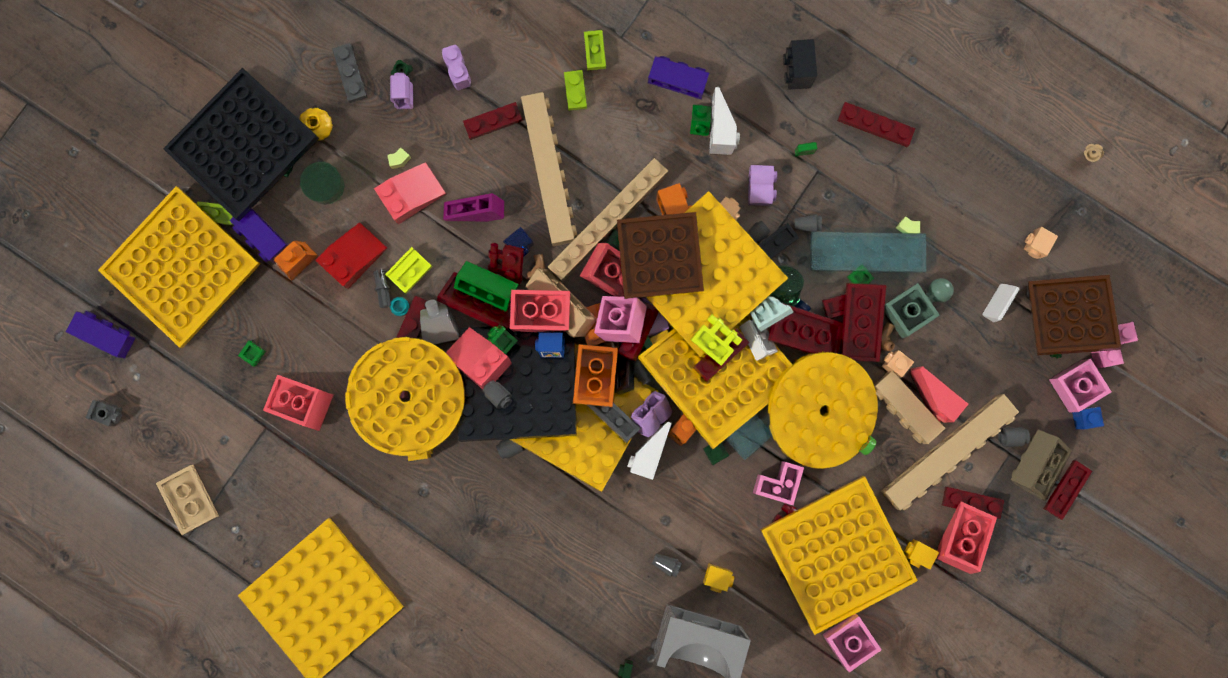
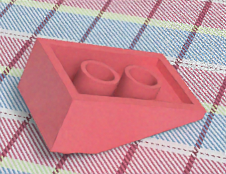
(409, 192)
(605, 270)
(539, 310)
(478, 358)
(937, 397)
(298, 403)
(966, 538)

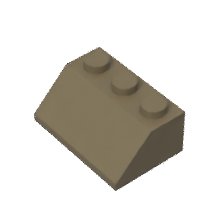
(1041, 464)

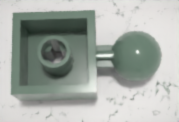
(921, 304)

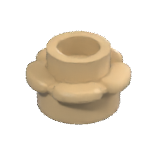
(1093, 156)

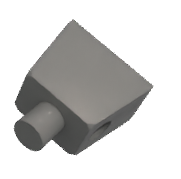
(438, 323)

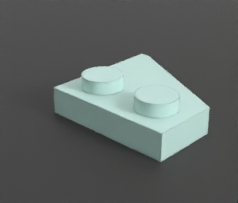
(770, 312)

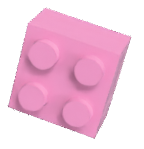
(620, 319)
(1080, 385)
(851, 642)

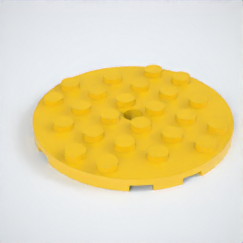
(376, 403)
(796, 406)

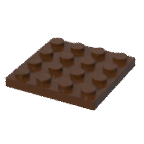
(660, 255)
(1074, 315)

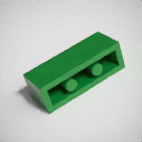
(485, 285)

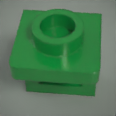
(700, 120)
(501, 338)

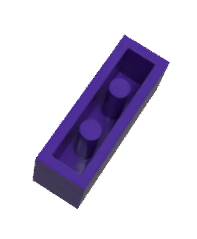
(678, 77)
(259, 235)
(100, 334)

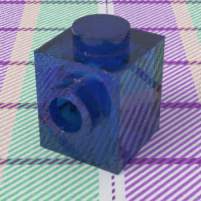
(519, 239)

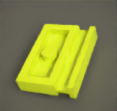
(408, 270)

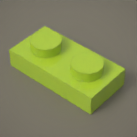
(594, 50)
(575, 90)
(216, 212)

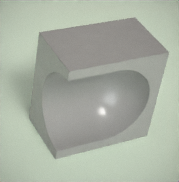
(701, 641)

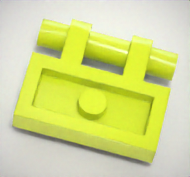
(712, 344)

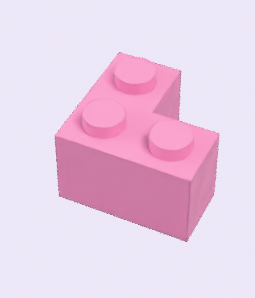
(1111, 358)
(784, 487)

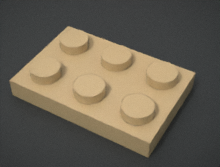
(187, 499)

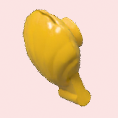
(317, 121)

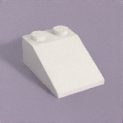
(723, 127)
(648, 456)

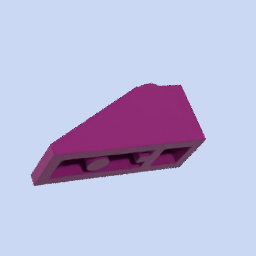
(476, 208)

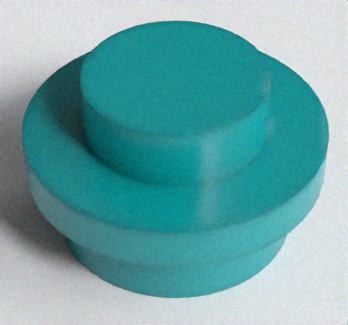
(399, 306)

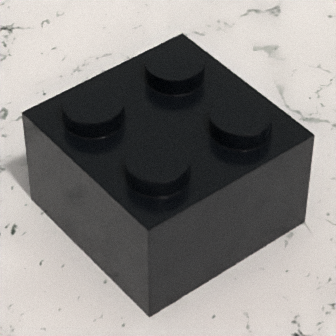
(800, 64)

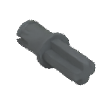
(382, 289)

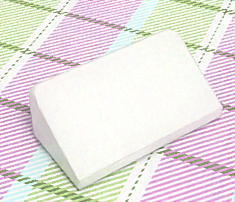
(1000, 302)
(758, 340)

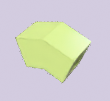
(398, 159)
(908, 226)

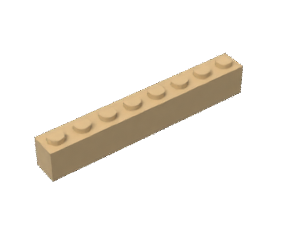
(548, 170)
(606, 221)
(950, 451)

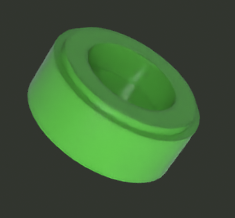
(868, 446)

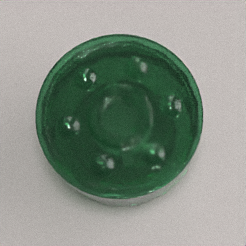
(322, 183)
(790, 290)

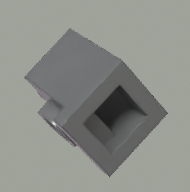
(97, 410)

